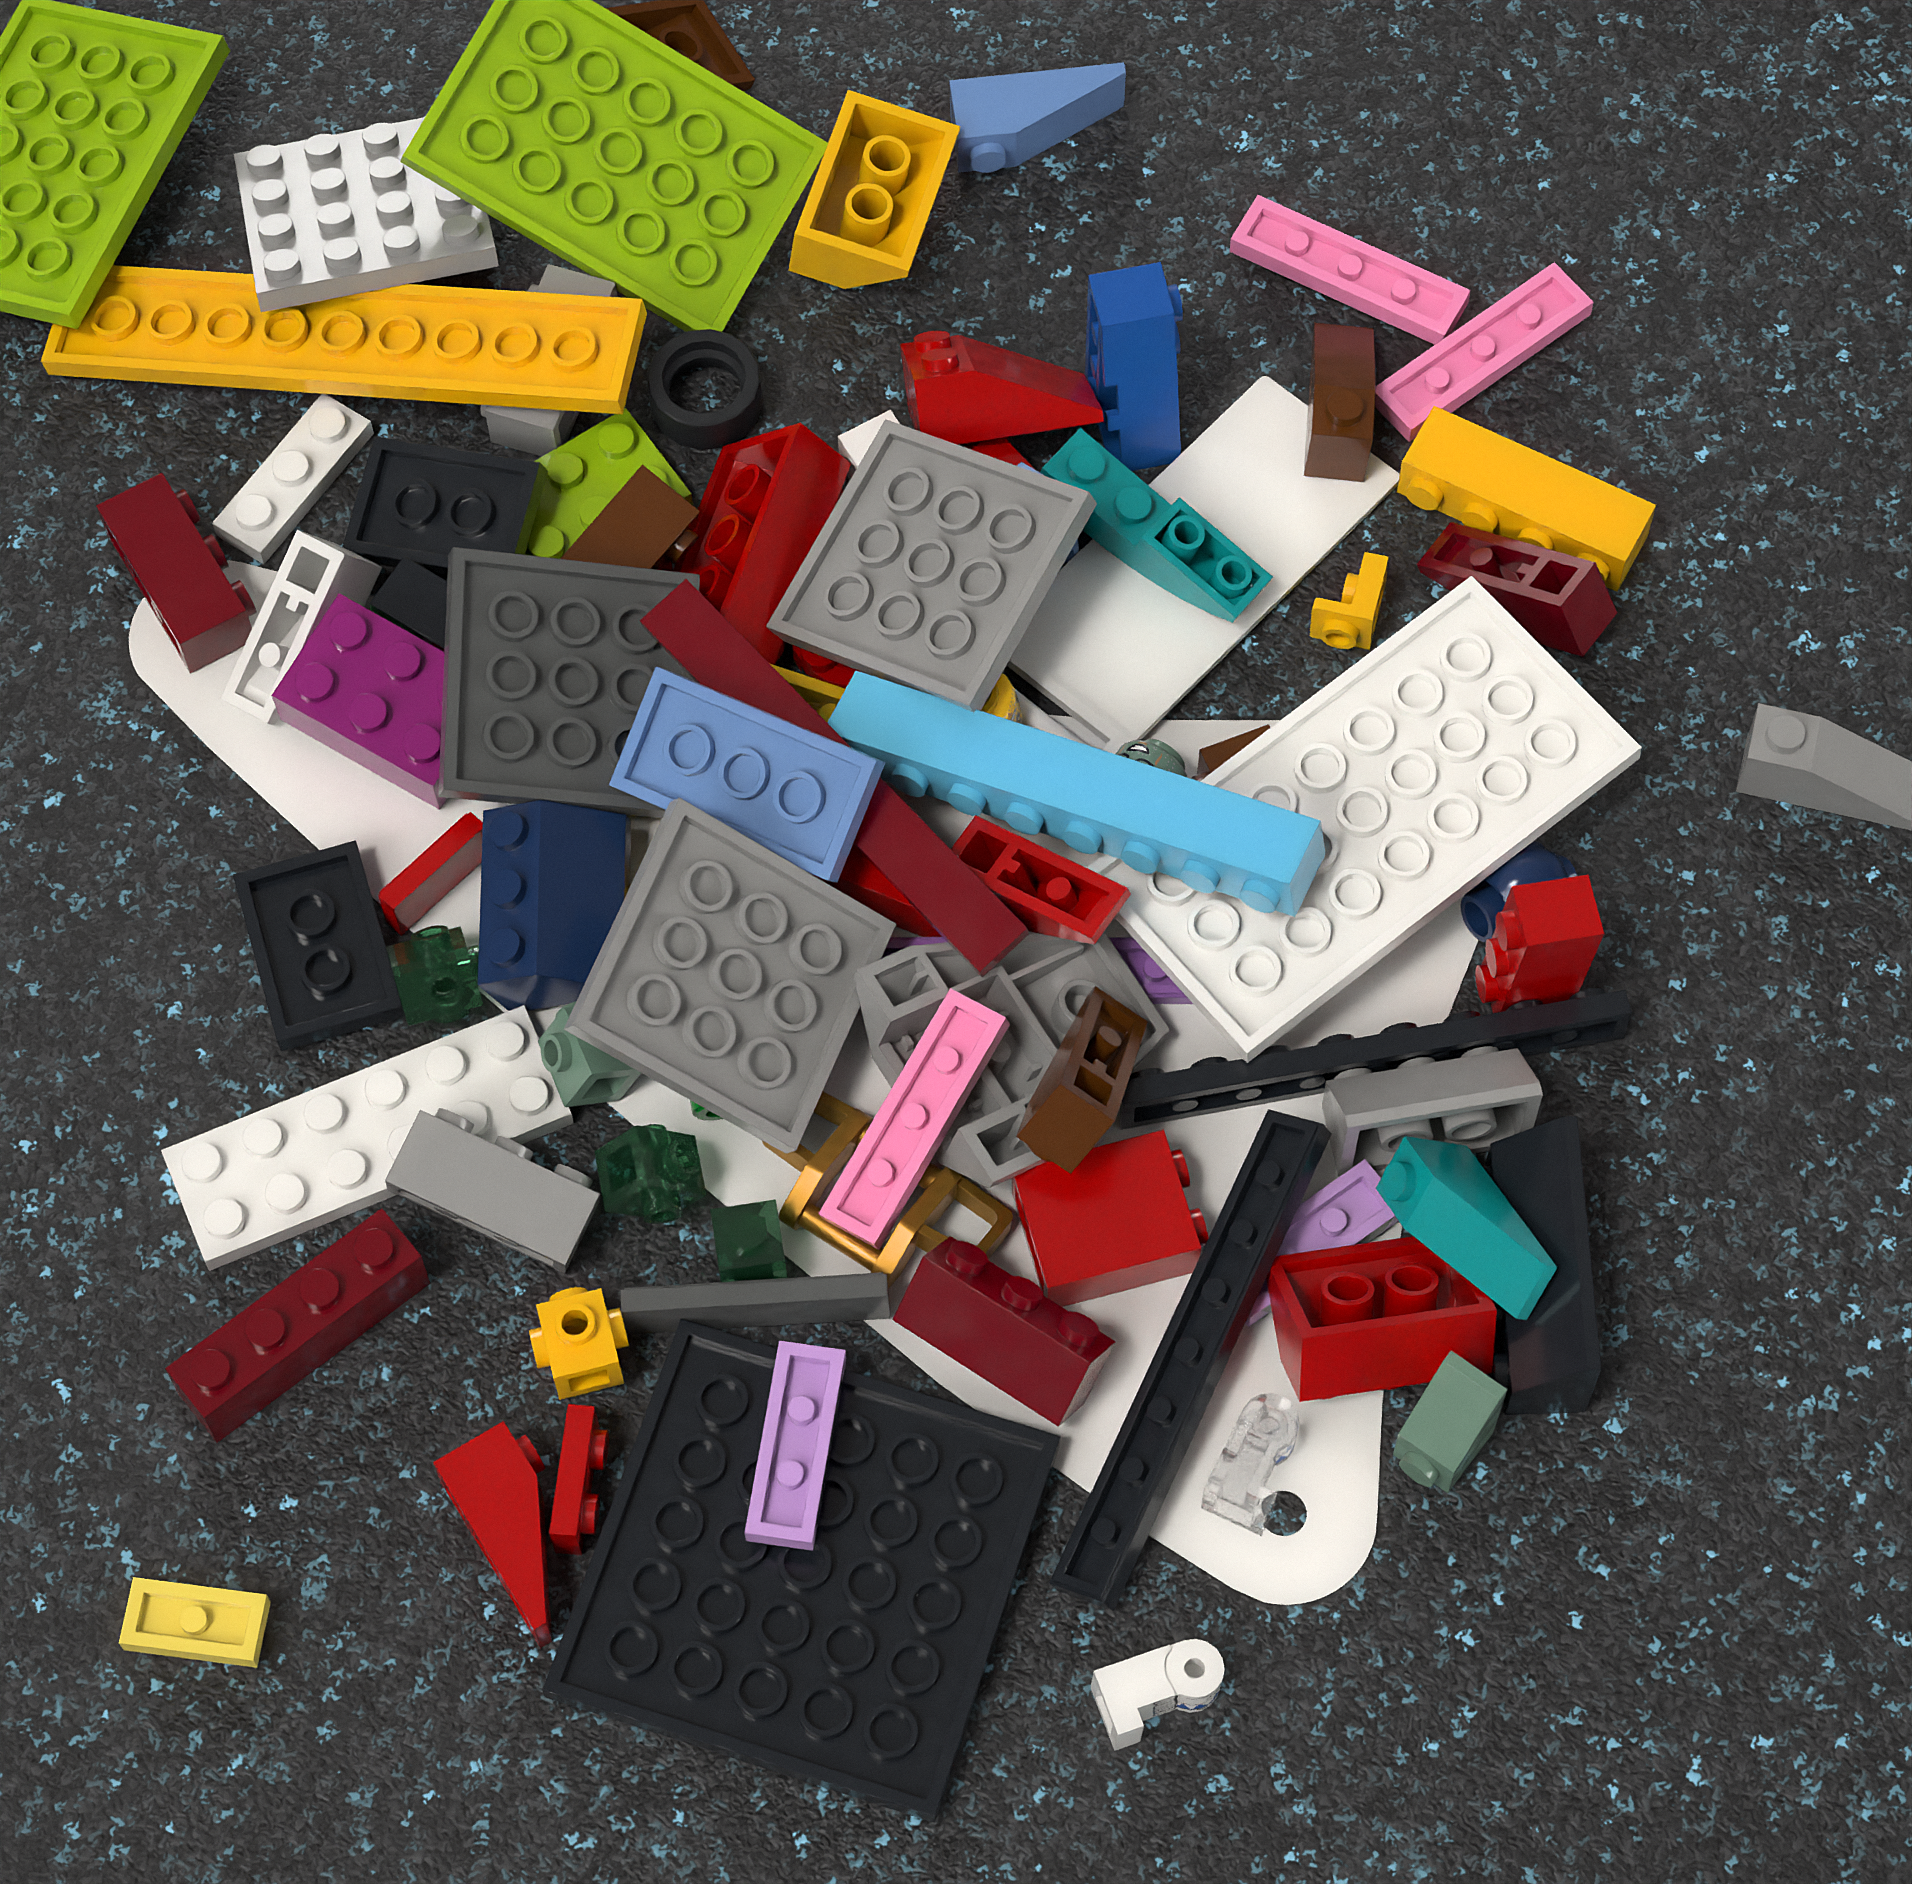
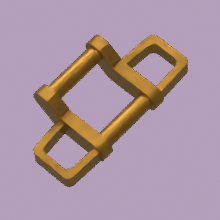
(914, 1228)

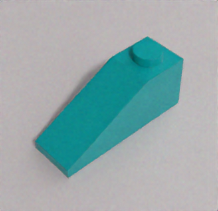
(1467, 1221)

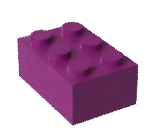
(370, 696)

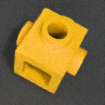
(579, 1341)

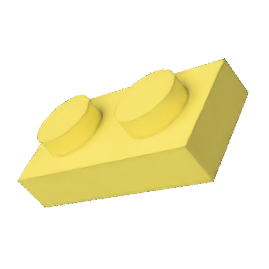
(194, 1622)

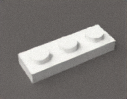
(293, 478)

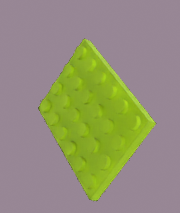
(83, 141)
(616, 155)

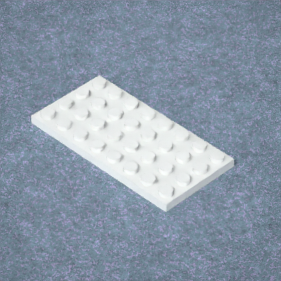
(1425, 782)

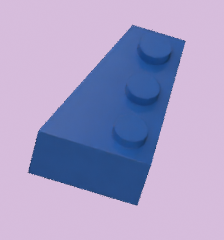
(1134, 363)

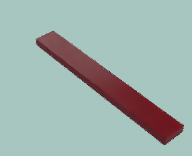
(890, 831)

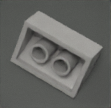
(1450, 1101)

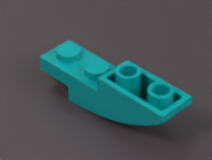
(1155, 538)

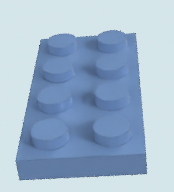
(748, 771)

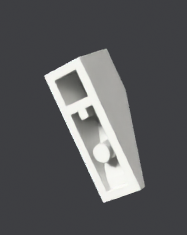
(297, 601)

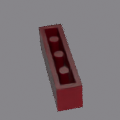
(298, 1325)

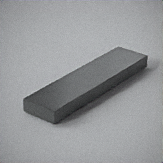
(756, 1302)

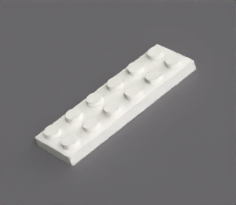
(337, 1142)

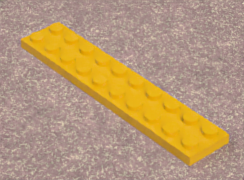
(368, 344)

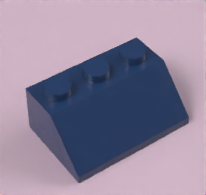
(548, 898)

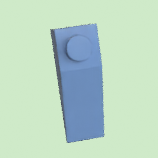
(1026, 113)

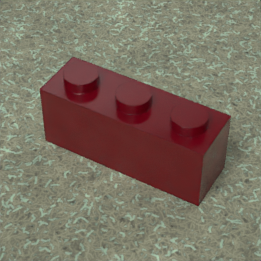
(178, 571)
(1004, 1329)

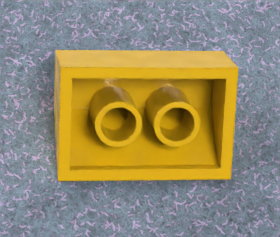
(871, 194)

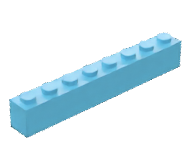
(1083, 795)

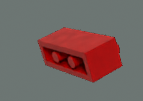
(1541, 943)

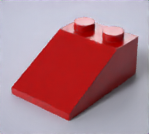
(985, 392)

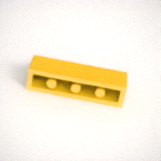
(1523, 495)

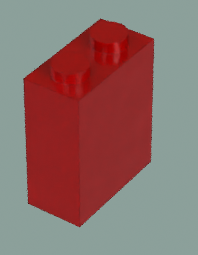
(1111, 1220)

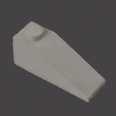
(1824, 768)

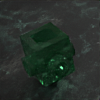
(436, 975)
(650, 1173)

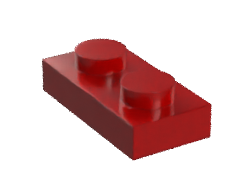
(574, 1506)

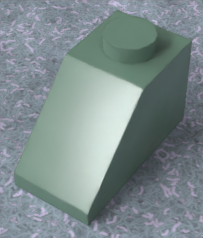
(1449, 1424)

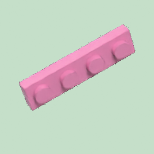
(1349, 270)
(1483, 350)
(914, 1118)

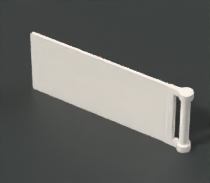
(1128, 650)

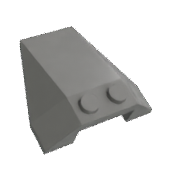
(1040, 995)

